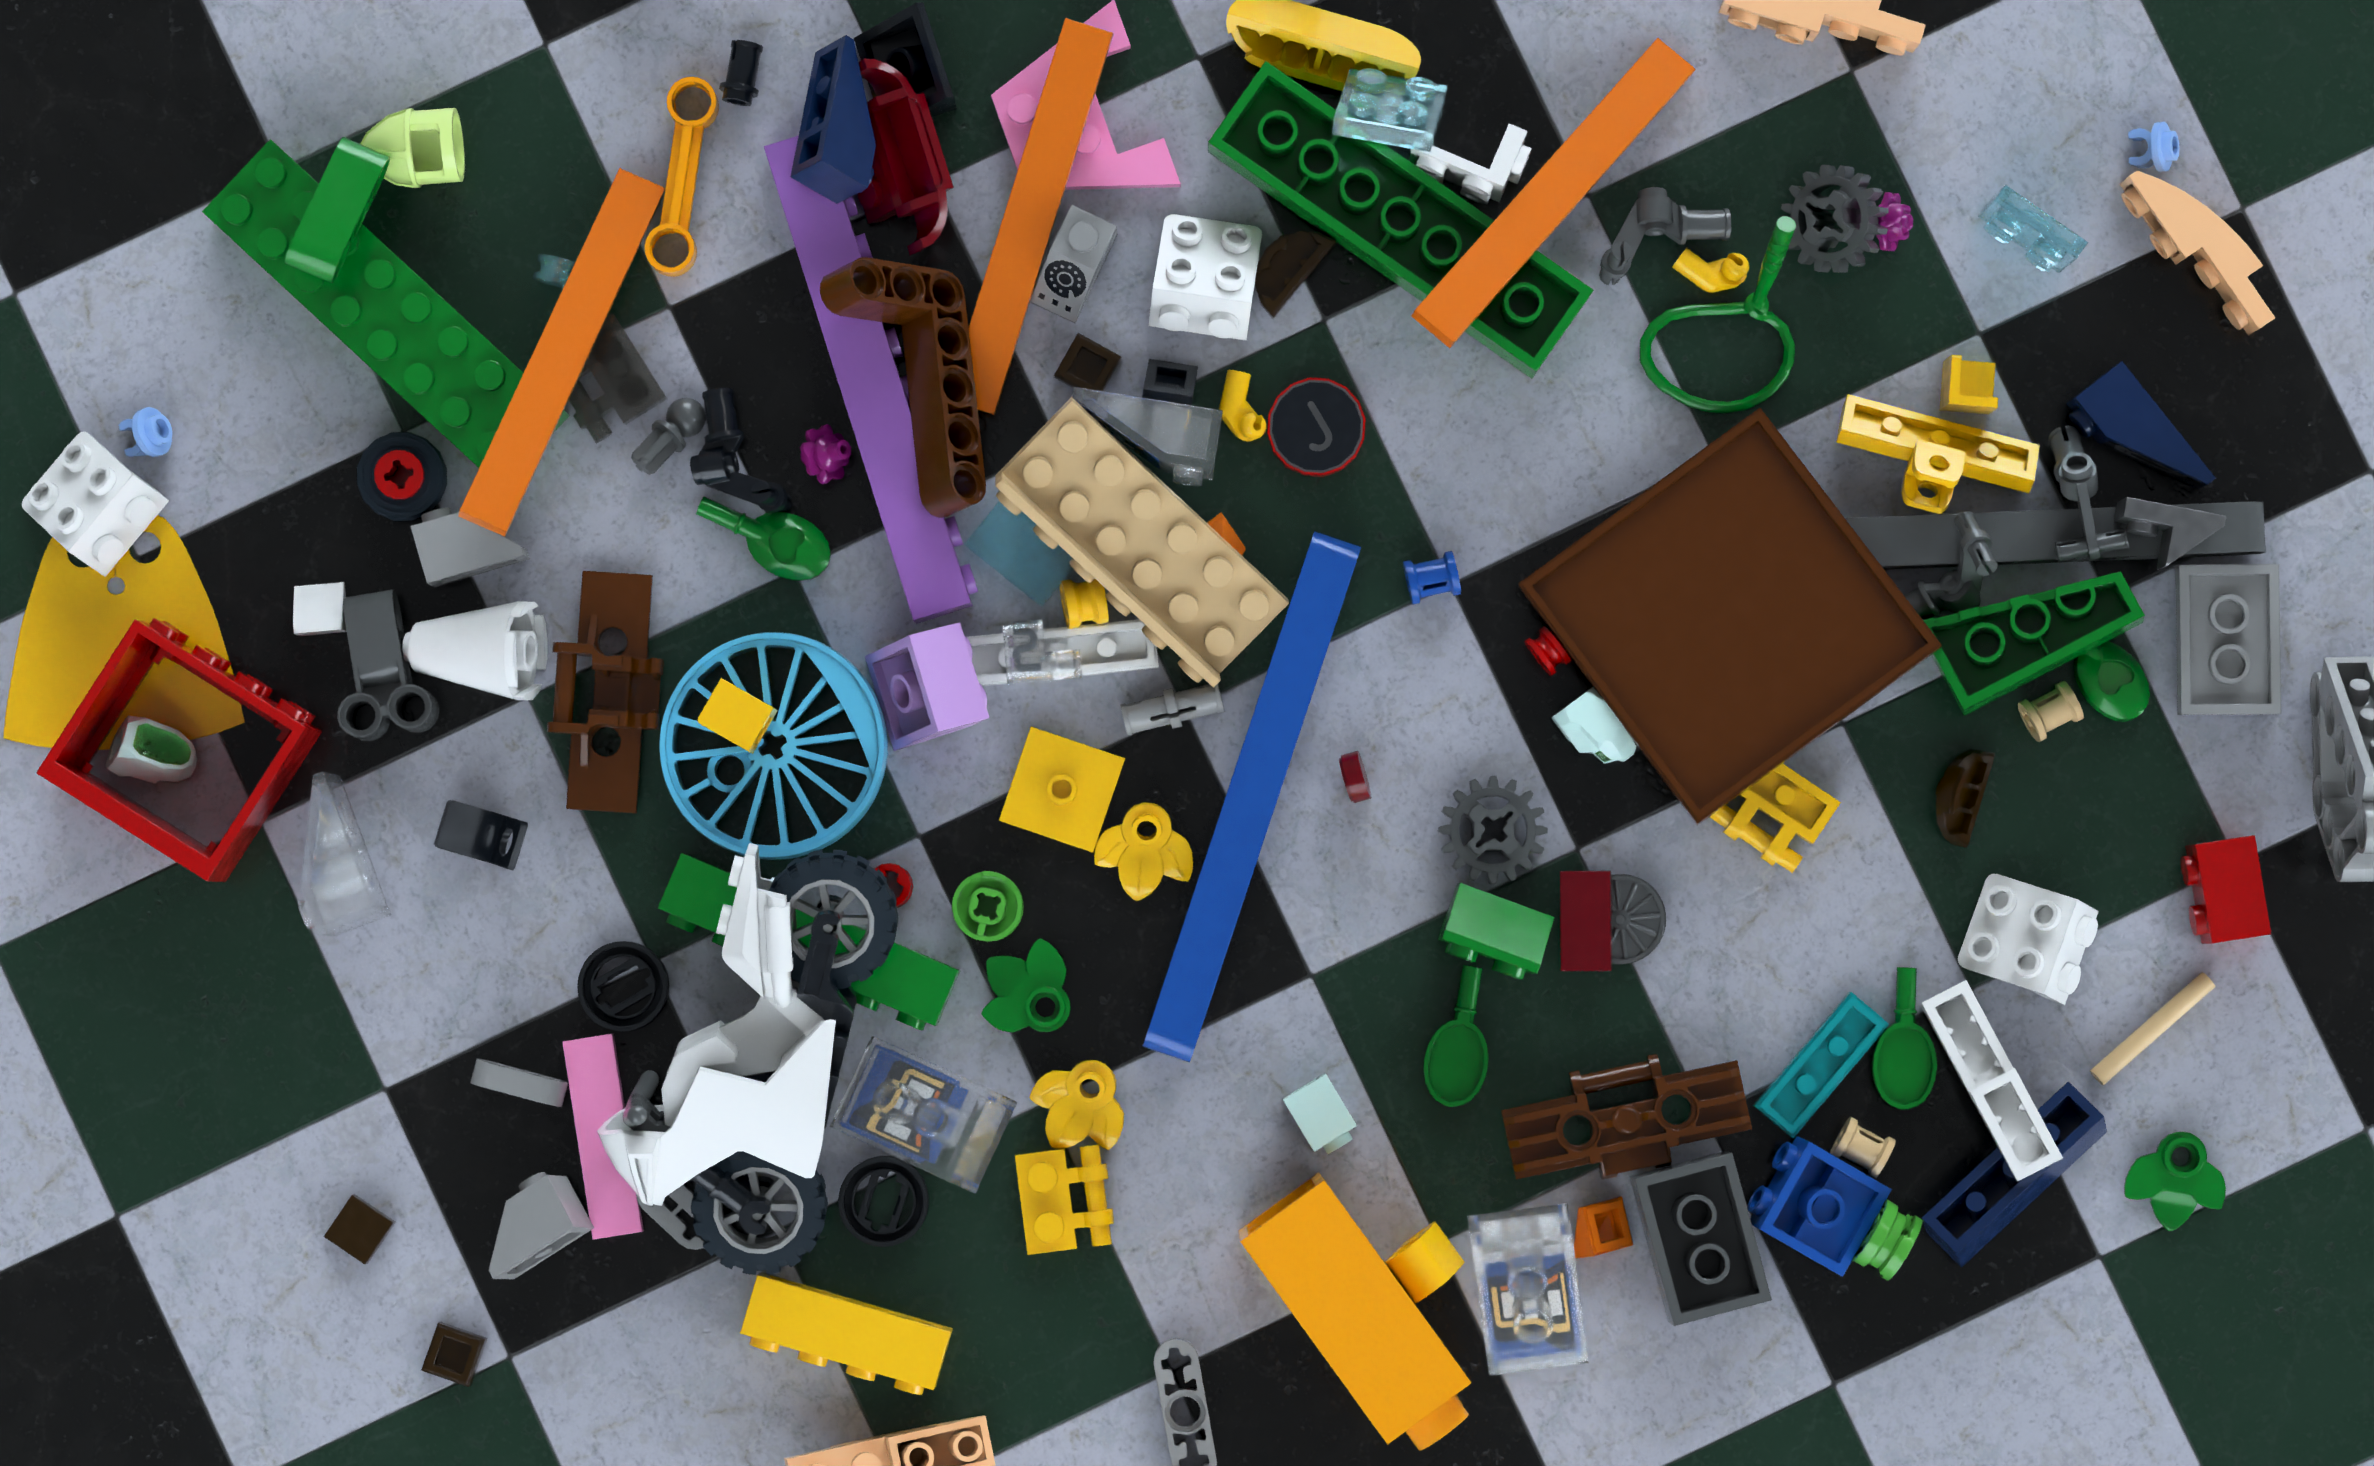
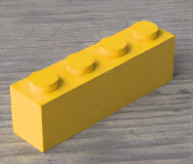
(847, 1332)

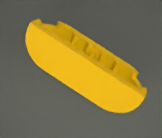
(1317, 42)

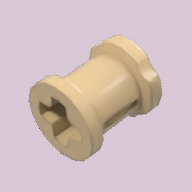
(2050, 711)
(1863, 1147)

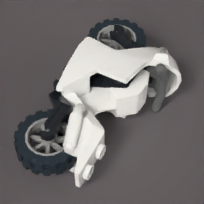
(765, 1083)

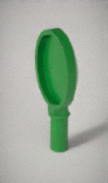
(777, 540)
(2112, 682)
(1458, 1050)
(1904, 1054)

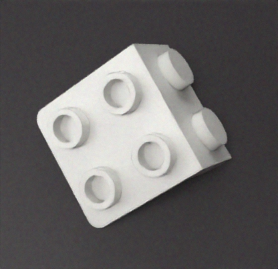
(1477, 181)
(1205, 276)
(93, 503)
(2028, 937)

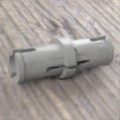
(1172, 708)

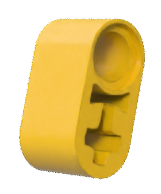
(1425, 1262)

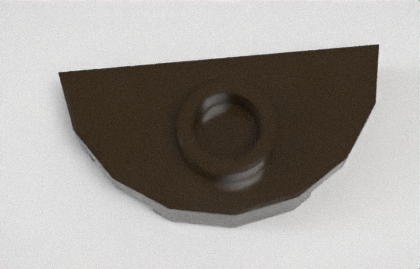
(1287, 266)
(1961, 794)

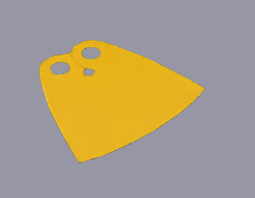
(78, 624)

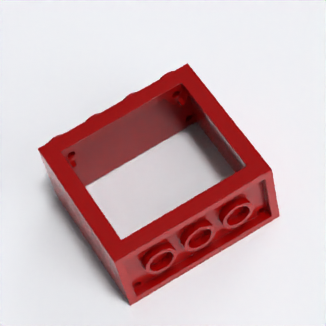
(139, 649)

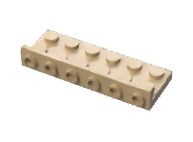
(1138, 542)

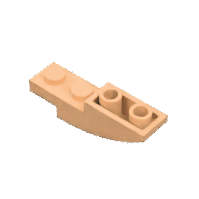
(1845, 18)
(2188, 228)
(941, 1444)

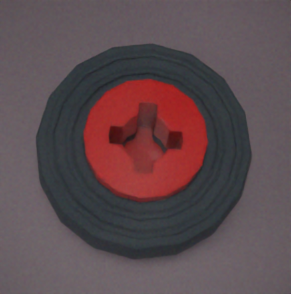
(420, 488)

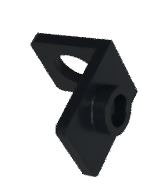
(480, 834)

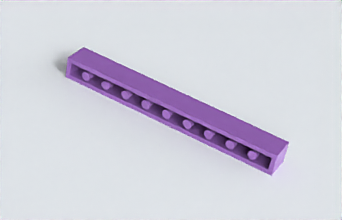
(874, 399)

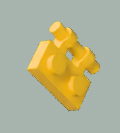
(1788, 800)
(1048, 1202)

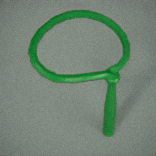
(1755, 305)

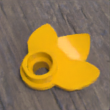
(1144, 858)
(1077, 1112)

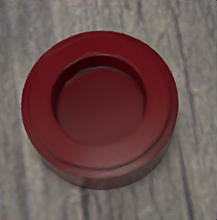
(1355, 777)

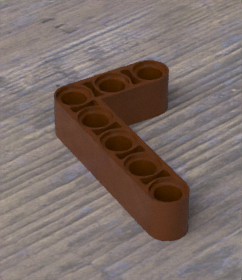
(938, 369)

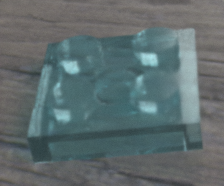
(1390, 109)
(2043, 237)

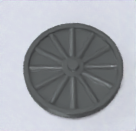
(1636, 919)

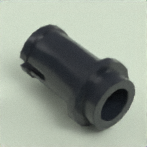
(741, 73)

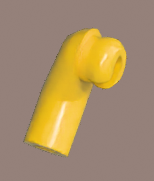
(1714, 275)
(1237, 412)

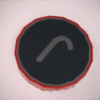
(1316, 427)

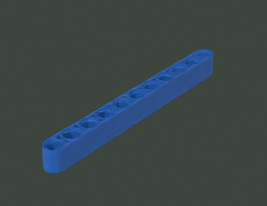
(1251, 797)

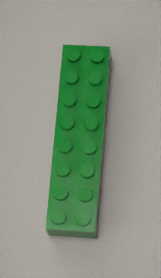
(1387, 212)
(375, 307)

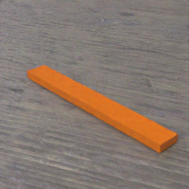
(1553, 193)
(1034, 205)
(561, 353)

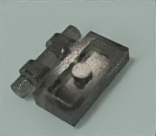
(623, 378)

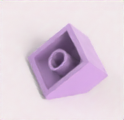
(927, 685)

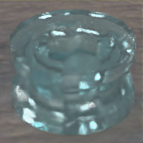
(553, 270)

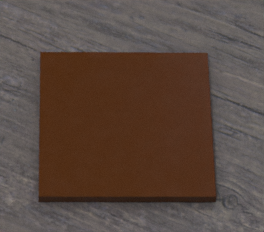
(1729, 616)

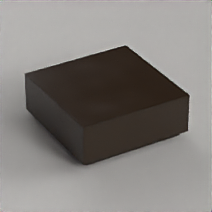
(1087, 365)
(359, 1229)
(454, 1354)

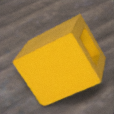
(1967, 386)
(737, 715)

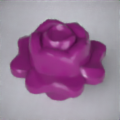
(1897, 221)
(825, 454)

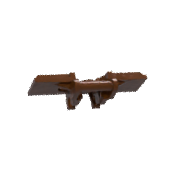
(623, 691)
(1631, 1133)

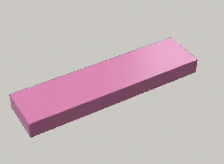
(595, 1098)

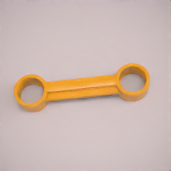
(681, 176)

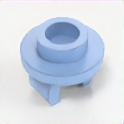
(2162, 147)
(151, 432)

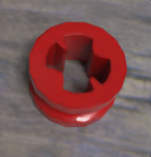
(1547, 651)
(903, 879)

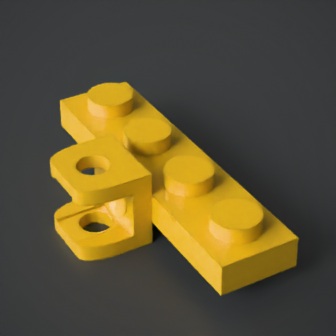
(1936, 451)

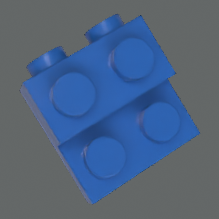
(1817, 1204)

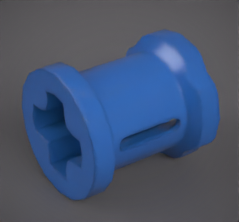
(1432, 577)

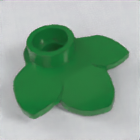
(1022, 984)
(2176, 1188)

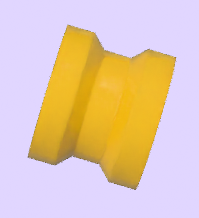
(1083, 602)

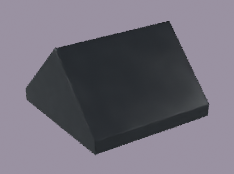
(911, 48)

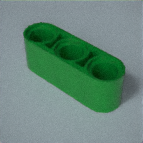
(337, 210)

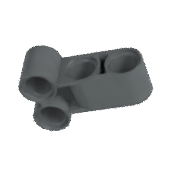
(379, 667)

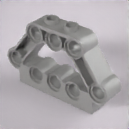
(2344, 764)

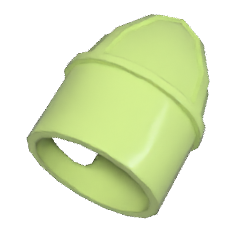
(421, 146)

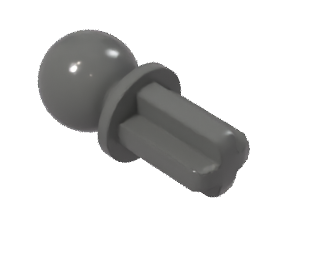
(683, 419)

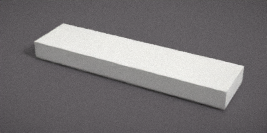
(1103, 649)

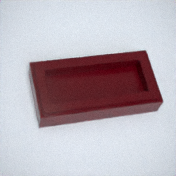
(1586, 920)

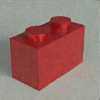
(2226, 890)

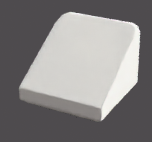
(319, 609)

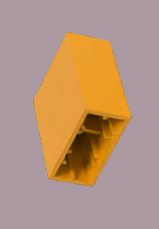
(1358, 1314)

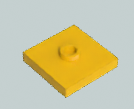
(1062, 789)

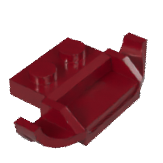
(907, 158)

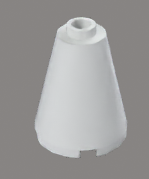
(483, 649)

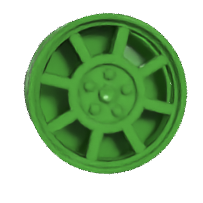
(987, 906)
(1888, 1240)

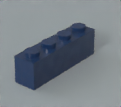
(1990, 1193)

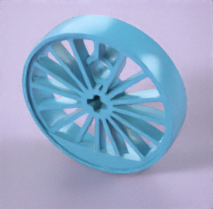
(855, 698)

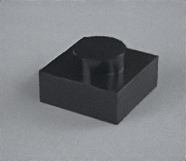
(1170, 382)

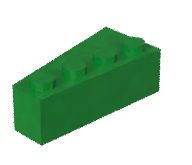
(2020, 639)

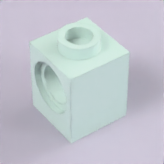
(1321, 1114)

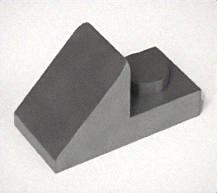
(2180, 526)

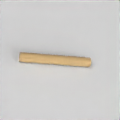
(2152, 1028)

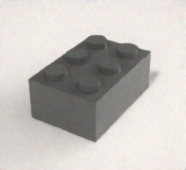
(1700, 1238)

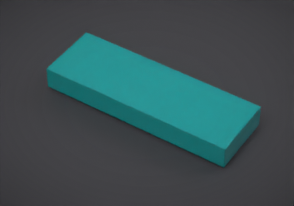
(1821, 1065)

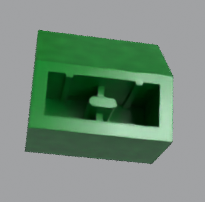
(1496, 930)

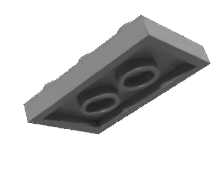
(2228, 639)

